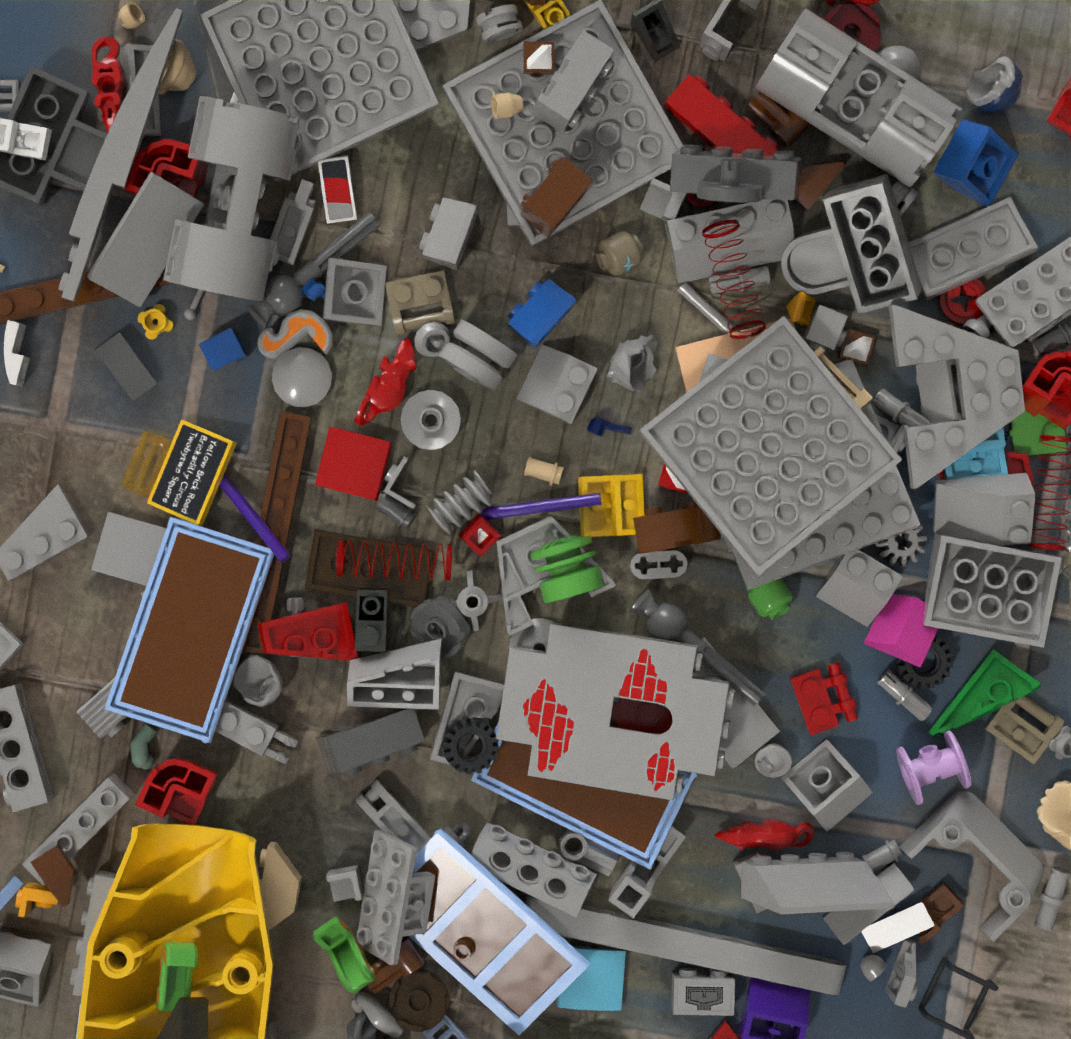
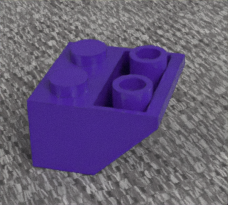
(774, 1011)

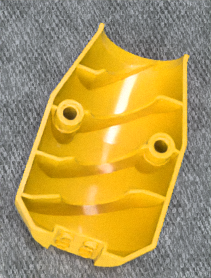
(180, 888)

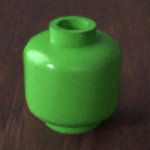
(771, 599)

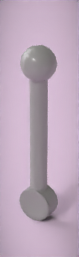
(190, 313)

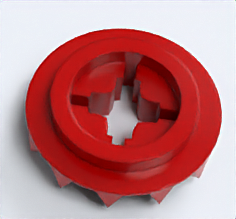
(954, 310)

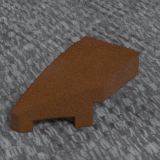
(815, 180)
(56, 873)
(941, 906)

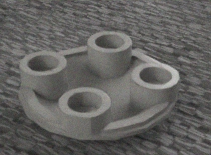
(301, 377)

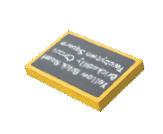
(191, 473)

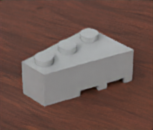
(574, 82)
(397, 678)

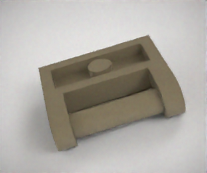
(416, 293)
(1020, 734)

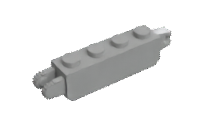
(252, 730)

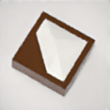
(538, 58)
(857, 347)

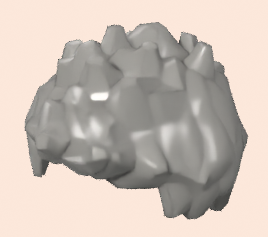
(633, 363)

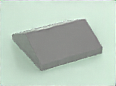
(354, 292)

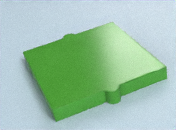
(1026, 432)

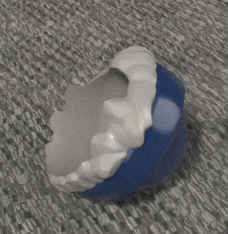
(995, 86)

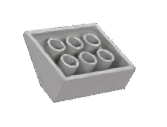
(990, 590)
(812, 884)

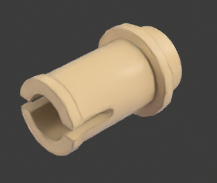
(544, 471)

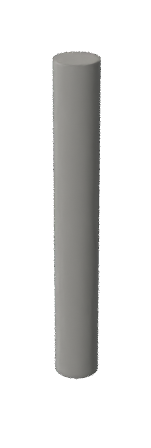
(705, 308)

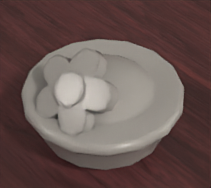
(431, 339)
(773, 760)

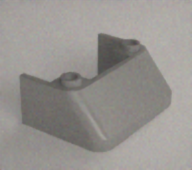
(967, 817)

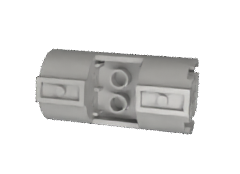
(858, 98)
(244, 147)

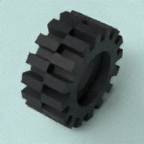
(935, 675)
(457, 732)

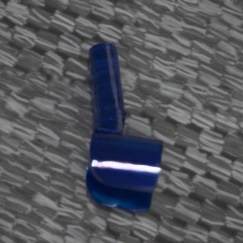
(598, 425)

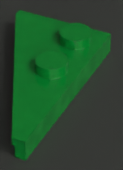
(989, 689)

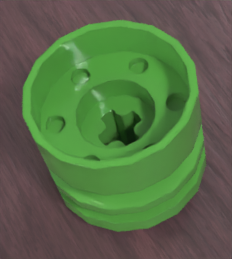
(567, 568)

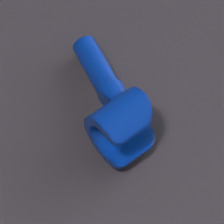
(314, 290)

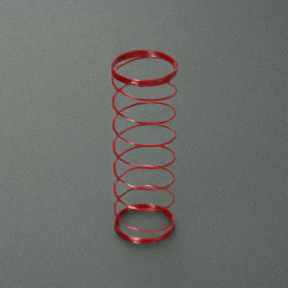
(751, 322)
(1051, 546)
(341, 554)

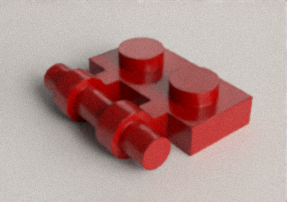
(815, 702)

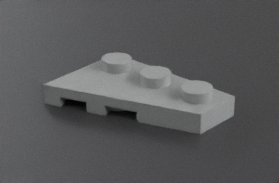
(44, 534)
(469, 698)

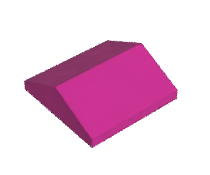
(901, 630)

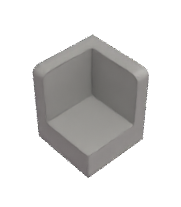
(661, 202)
(346, 883)

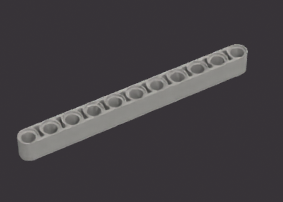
(695, 947)

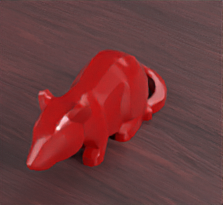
(109, 80)
(389, 389)
(769, 834)

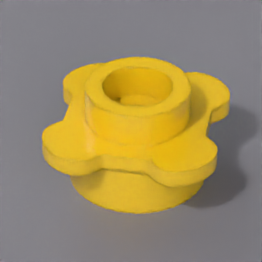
(146, 319)

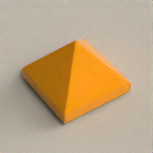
(801, 309)

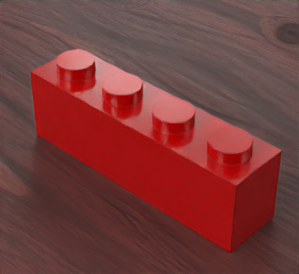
(713, 118)

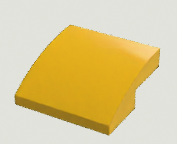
(621, 502)

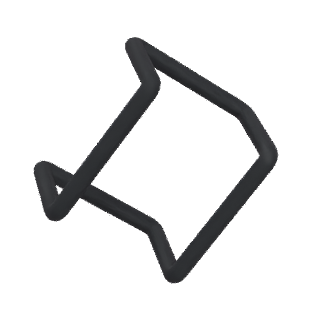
(987, 984)

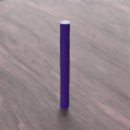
(541, 506)
(254, 519)

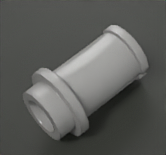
(883, 855)

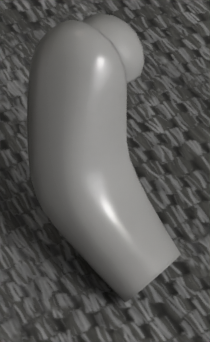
(376, 1014)

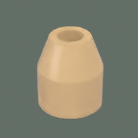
(506, 105)

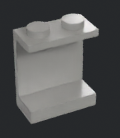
(714, 45)

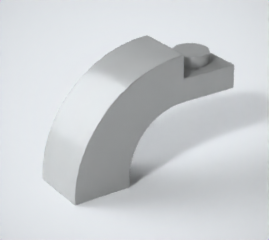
(637, 881)

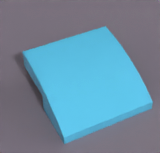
(982, 460)
(598, 986)

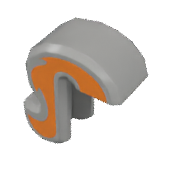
(293, 329)

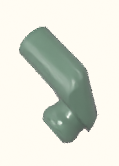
(139, 747)

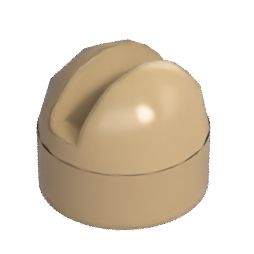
(131, 15)

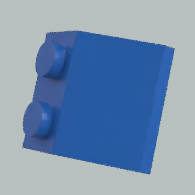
(976, 162)
(541, 312)

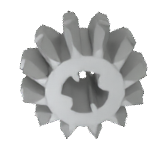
(905, 551)

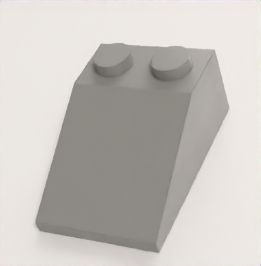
(985, 509)

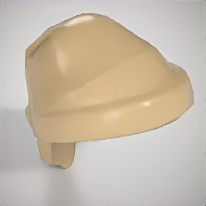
(179, 70)

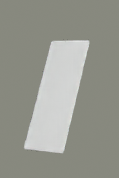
(897, 927)

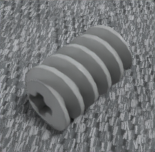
(461, 503)

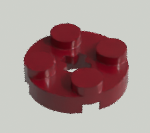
(861, 18)

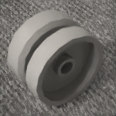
(475, 358)

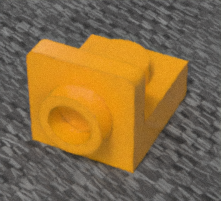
(37, 893)

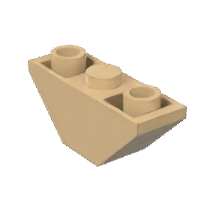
(279, 884)

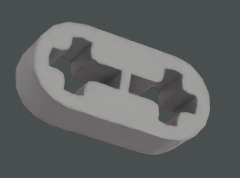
(659, 572)

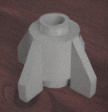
(480, 594)

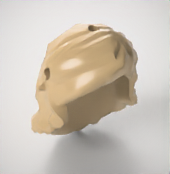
(1056, 812)

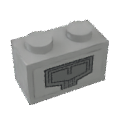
(703, 992)

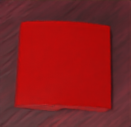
(353, 463)

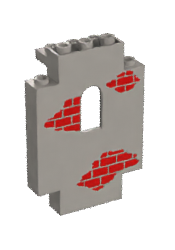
(566, 701)

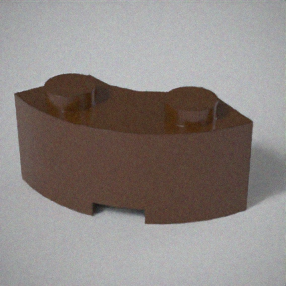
(673, 528)

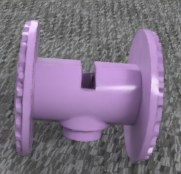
(933, 764)

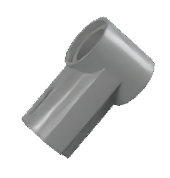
(589, 853)

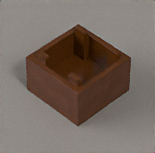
(555, 196)

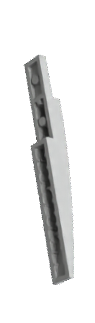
(117, 156)

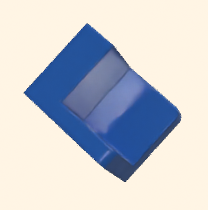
(223, 349)

